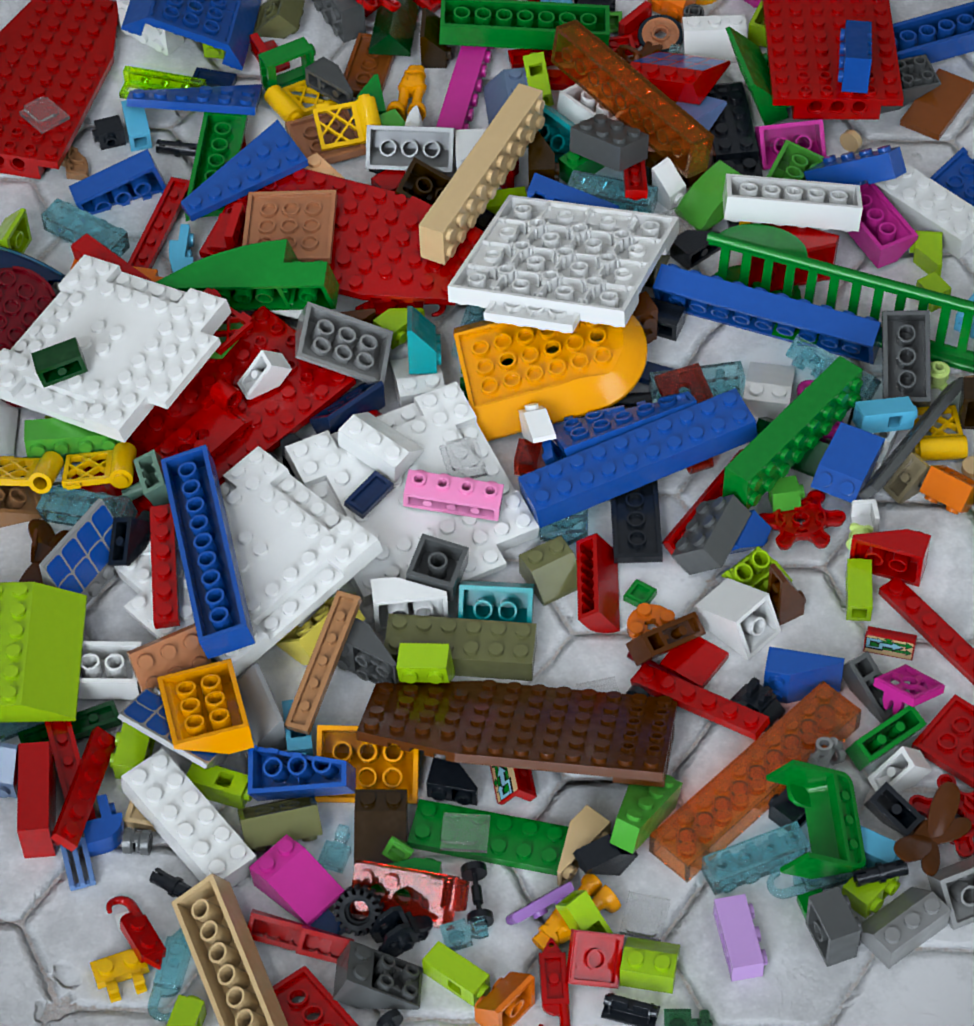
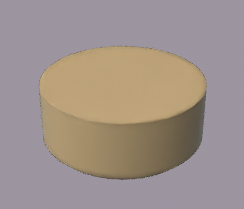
(851, 140)
(968, 467)

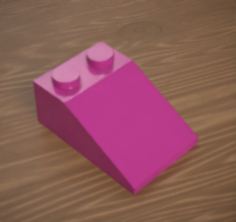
(295, 880)

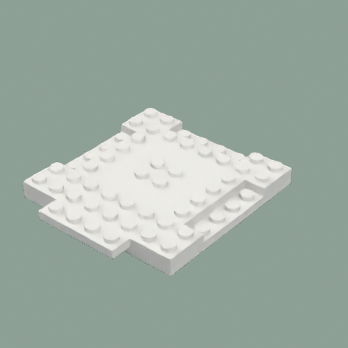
(562, 263)
(137, 344)
(428, 422)
(287, 550)

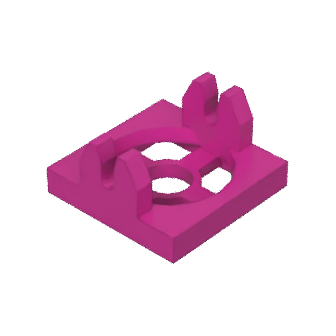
(921, 688)

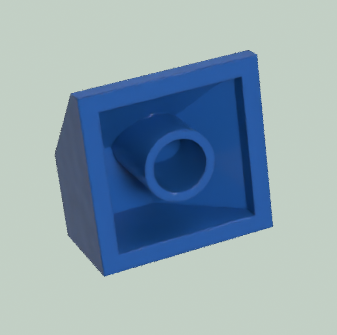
(753, 534)

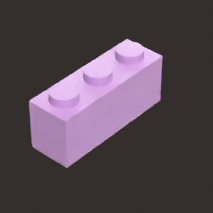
(739, 937)

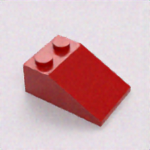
(894, 553)

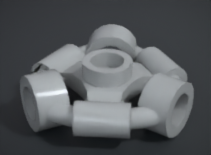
(826, 756)

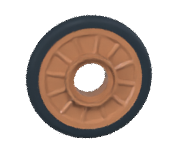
(660, 23)

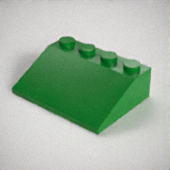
(756, 75)

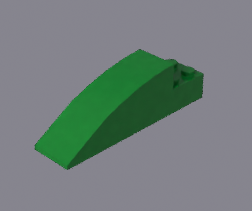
(260, 276)

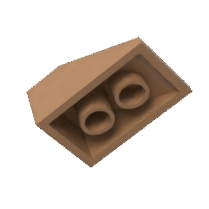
(18, 505)

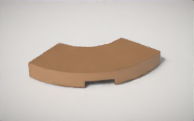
(75, 165)

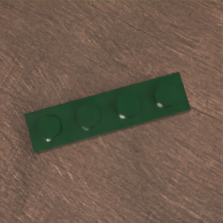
(101, 715)

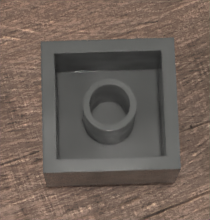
(438, 564)
(833, 926)

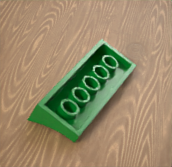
(218, 142)

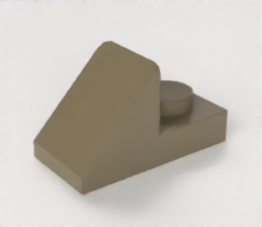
(907, 479)

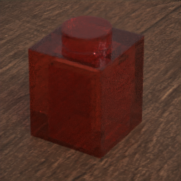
(527, 457)

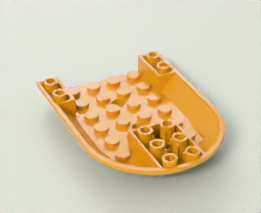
(570, 382)

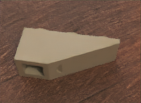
(582, 830)

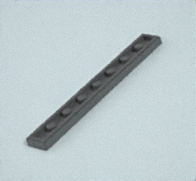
(911, 439)

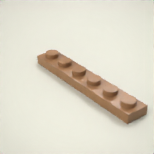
(323, 662)

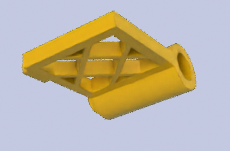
(289, 105)
(364, 113)
(940, 444)
(117, 467)
(38, 474)

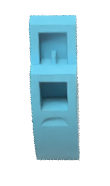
(179, 250)

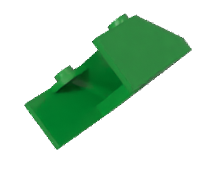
(830, 819)

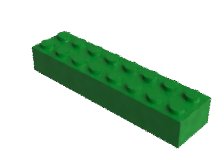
(516, 22)
(793, 433)

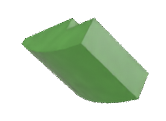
(704, 200)

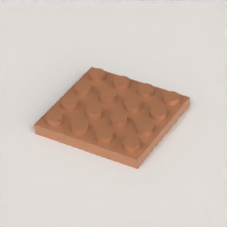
(299, 216)

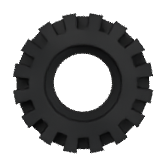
(358, 894)

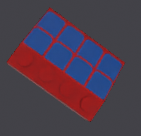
(680, 75)

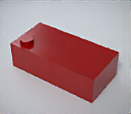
(36, 799)

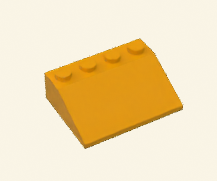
(206, 709)
(375, 764)

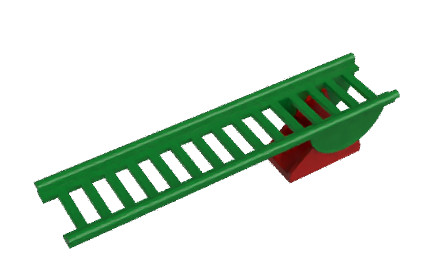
(794, 256)

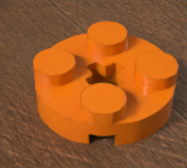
(645, 615)

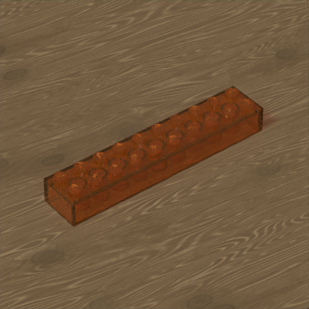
(632, 98)
(740, 790)

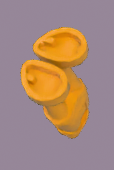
(413, 86)
(556, 927)

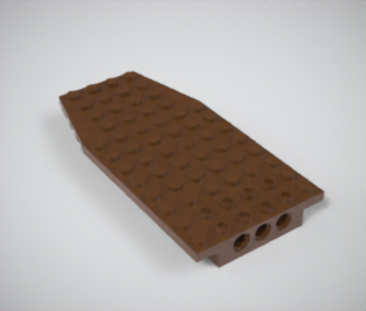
(527, 727)

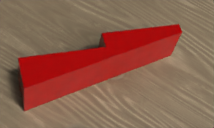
(91, 247)
(296, 936)

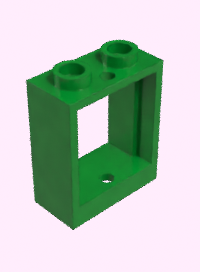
(270, 59)

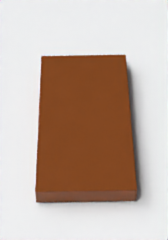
(365, 65)
(939, 107)

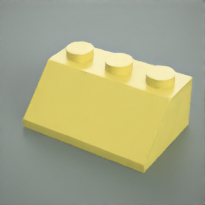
(302, 640)

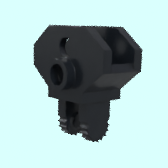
(760, 699)
(400, 930)

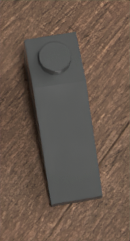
(329, 81)
(859, 677)

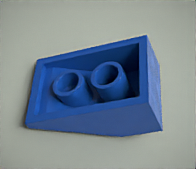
(848, 462)
(797, 673)

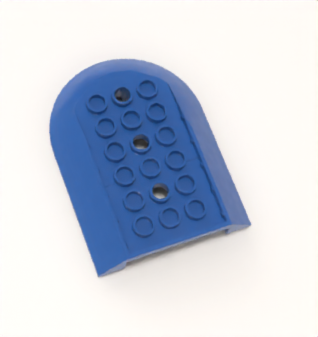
(214, 23)

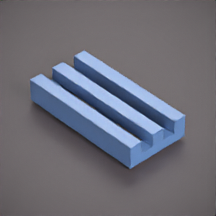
(82, 883)

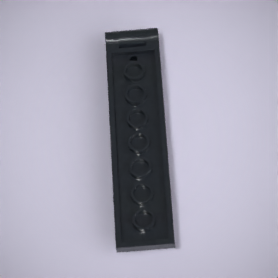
(734, 132)
(636, 513)

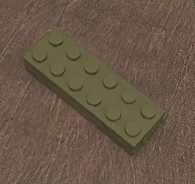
(476, 645)

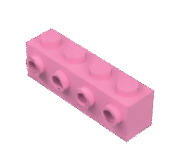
(453, 495)

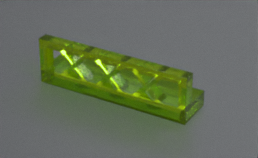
(151, 79)

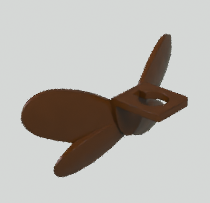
(42, 544)
(938, 829)

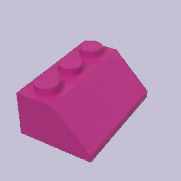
(804, 133)

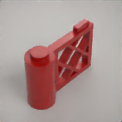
(232, 335)

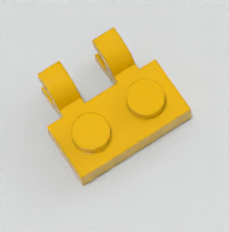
(119, 968)

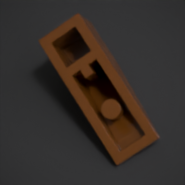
(786, 599)
(665, 638)

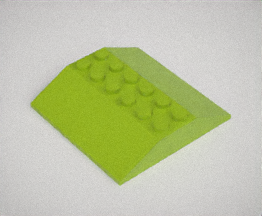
(40, 652)

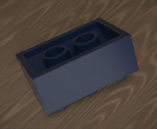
(361, 399)

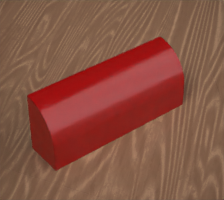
(597, 585)

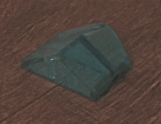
(570, 528)

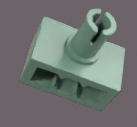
(151, 480)

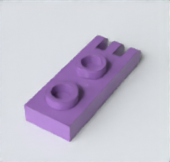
(538, 907)

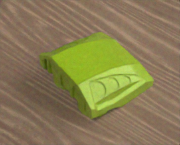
(753, 570)

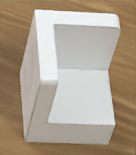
(865, 513)

